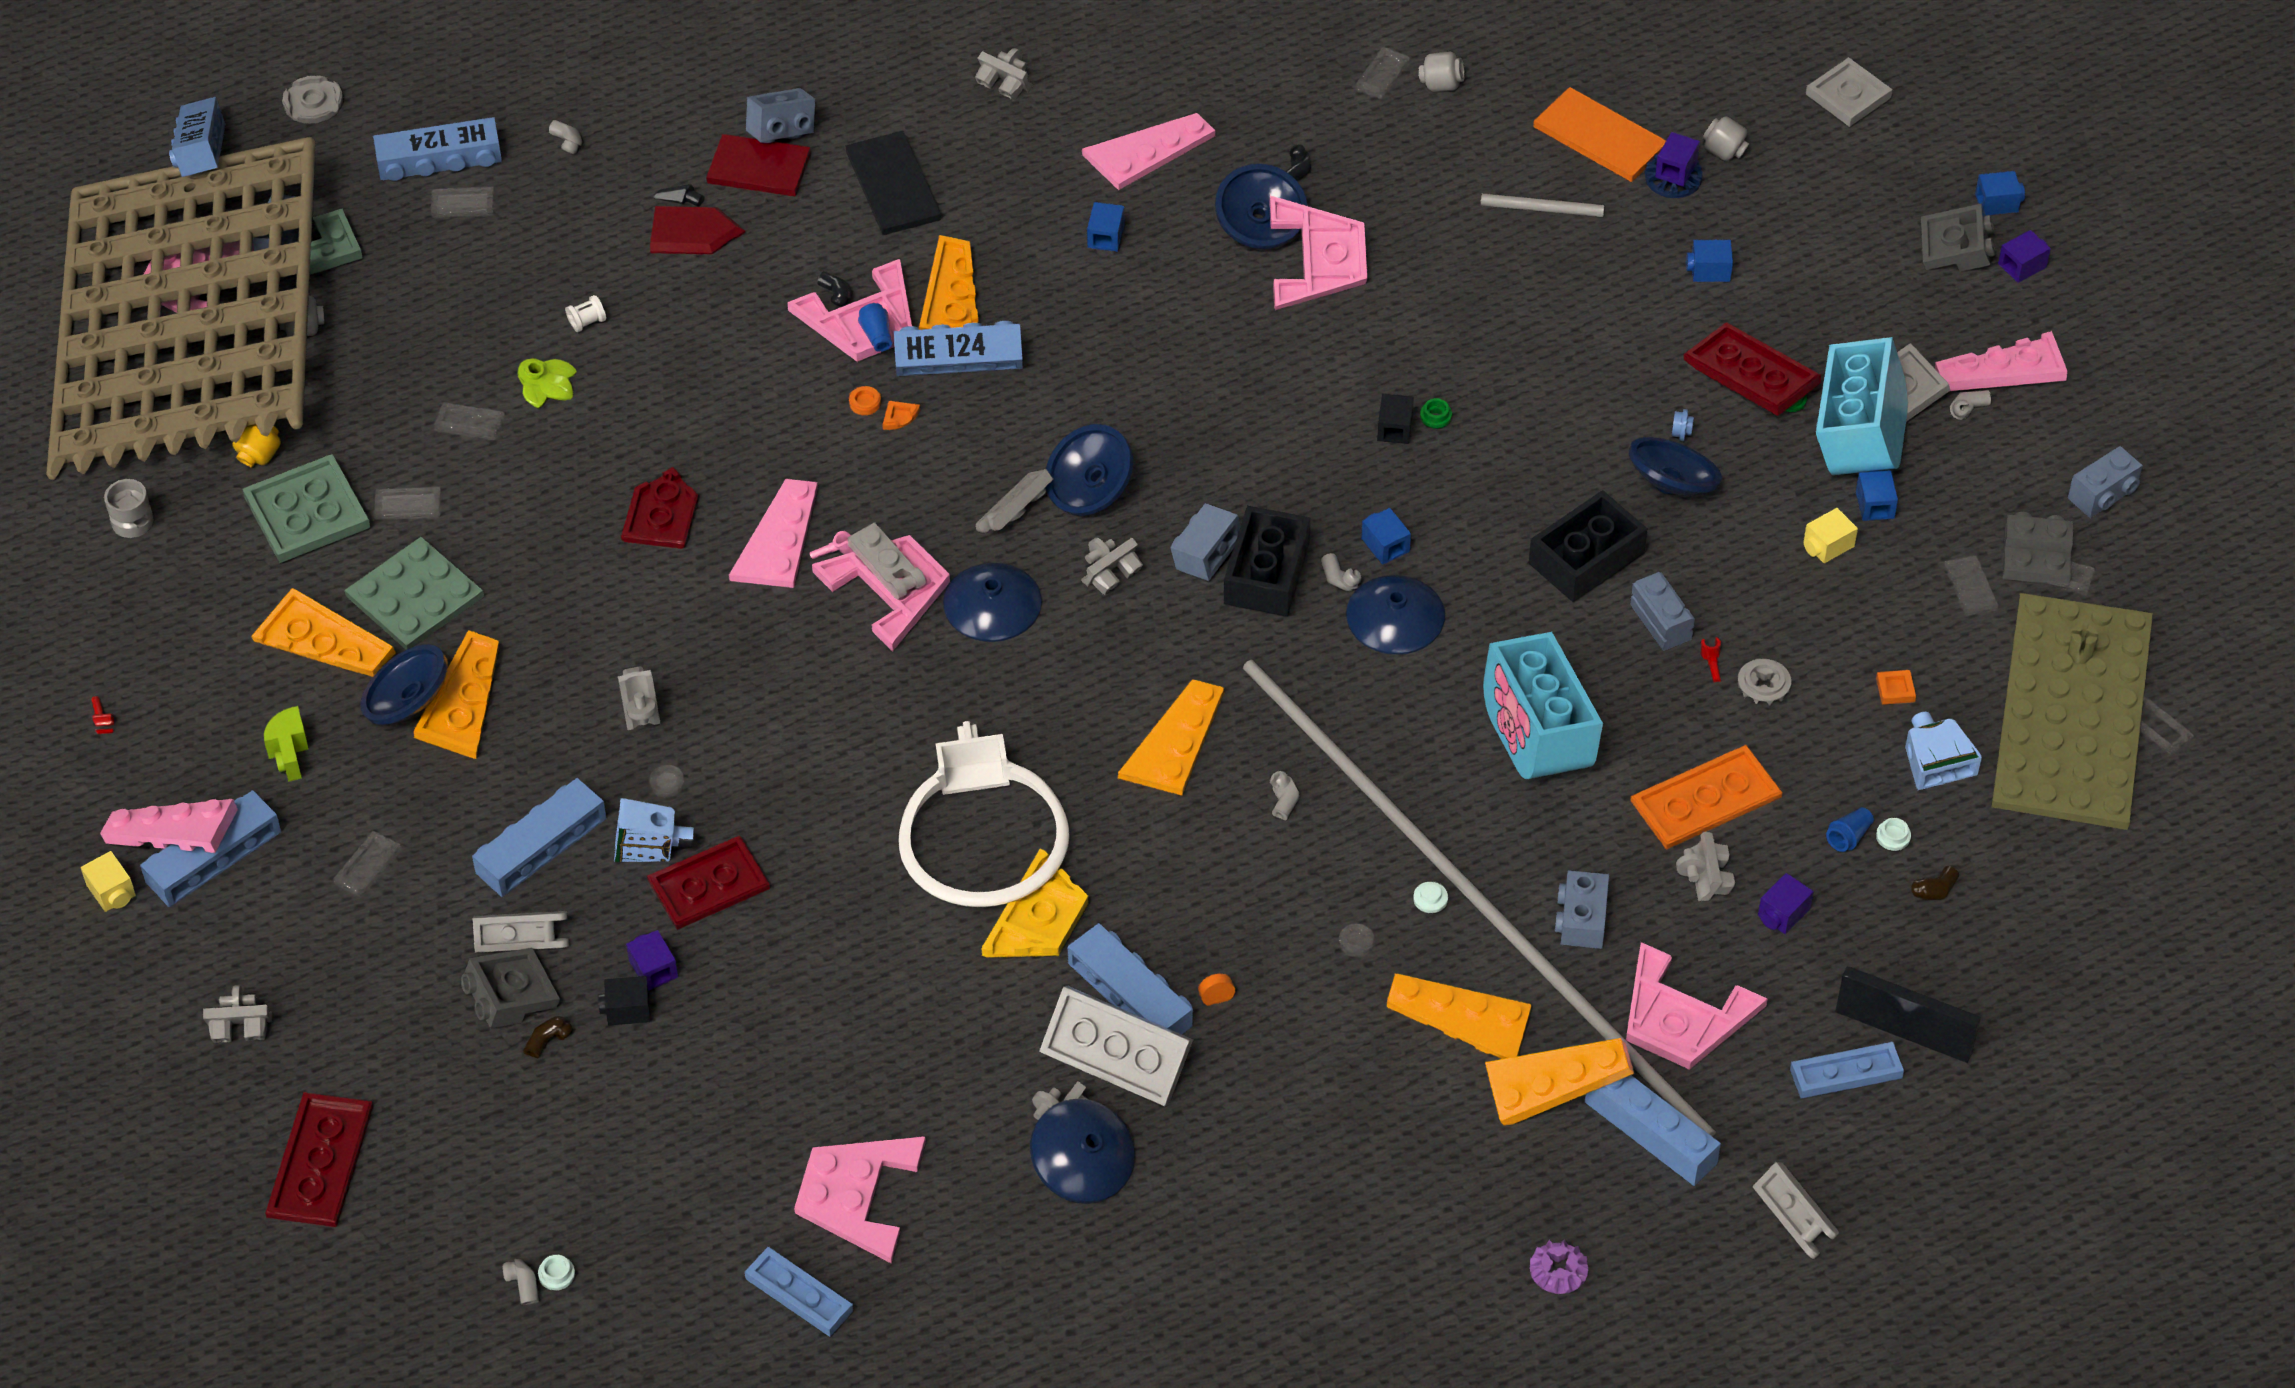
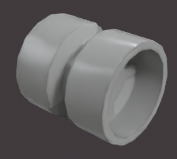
(128, 508)

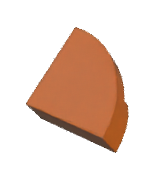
(899, 414)

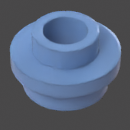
(1682, 424)

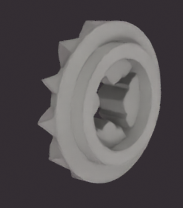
(1764, 669)

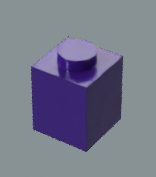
(1677, 159)
(2024, 256)
(1785, 904)
(652, 959)

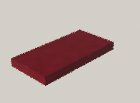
(1752, 368)
(319, 1159)

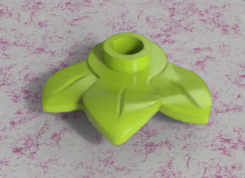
(549, 382)

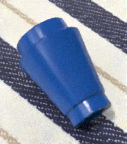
(876, 326)
(1849, 829)

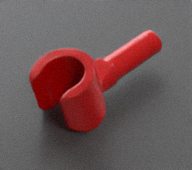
(1712, 654)
(100, 718)

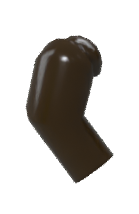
(1935, 888)
(543, 1032)

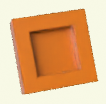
(1896, 687)

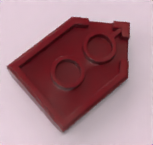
(691, 230)
(661, 512)

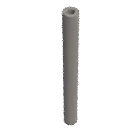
(1542, 205)

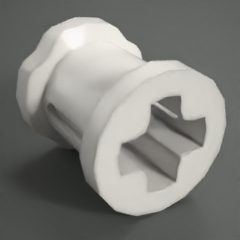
(585, 313)

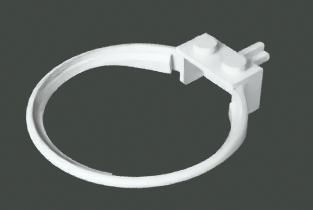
(976, 765)

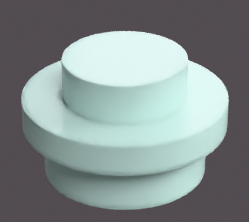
(1893, 834)
(1430, 897)
(556, 1272)

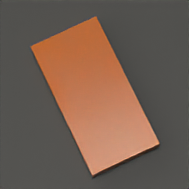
(1599, 134)
(1706, 796)

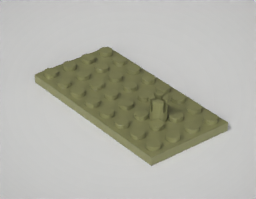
(2073, 711)

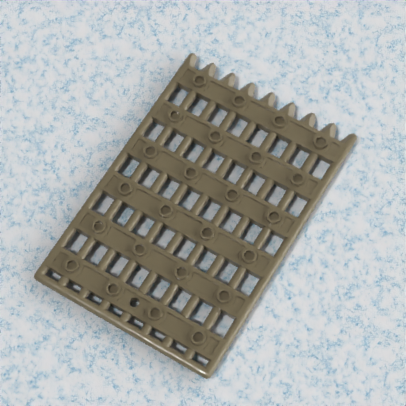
(186, 326)

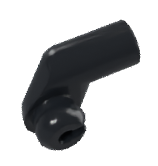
(1299, 162)
(837, 285)

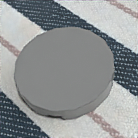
(321, 99)

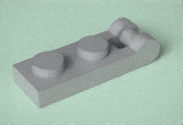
(885, 561)

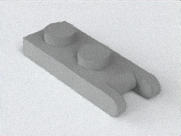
(1013, 503)
(517, 931)
(1794, 1207)

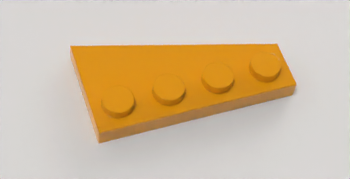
(950, 287)
(322, 635)
(459, 708)
(1175, 742)
(1480, 1019)
(1550, 1078)

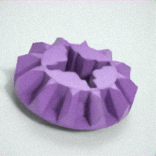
(1561, 1280)

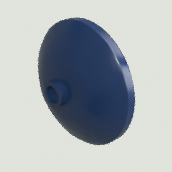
(1248, 193)
(1080, 461)
(1674, 467)
(992, 613)
(1395, 626)
(404, 685)
(1069, 1164)

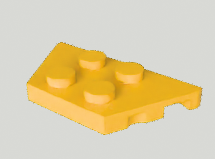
(1040, 920)

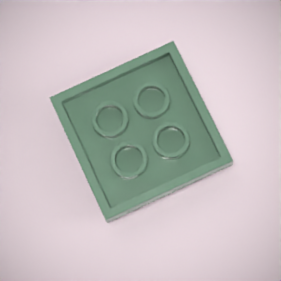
(306, 508)
(414, 593)

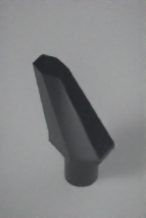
(680, 195)

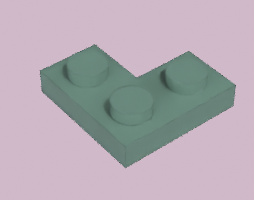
(336, 242)

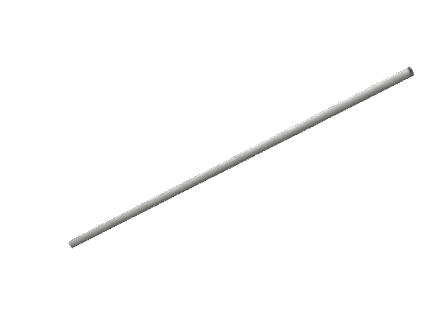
(1471, 892)

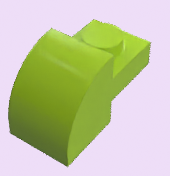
(284, 738)

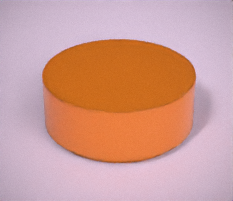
(864, 400)
(1216, 989)

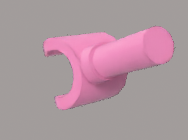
(839, 542)

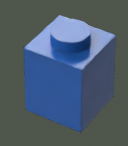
(1999, 192)
(1105, 226)
(1710, 261)
(1876, 495)
(1386, 536)

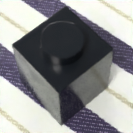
(1395, 418)
(625, 1000)

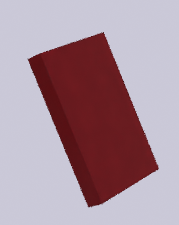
(758, 165)
(708, 882)

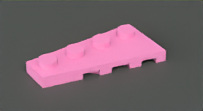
(1146, 150)
(2017, 365)
(779, 539)
(179, 824)

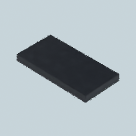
(893, 183)
(1907, 1014)

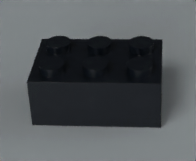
(1587, 546)
(1267, 560)

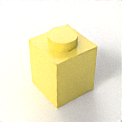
(1830, 535)
(108, 882)

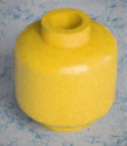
(255, 447)

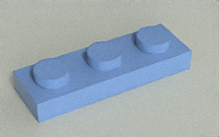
(1846, 1070)
(799, 1291)

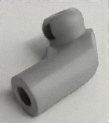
(571, 136)
(1966, 401)
(1335, 576)
(1286, 793)
(526, 1280)

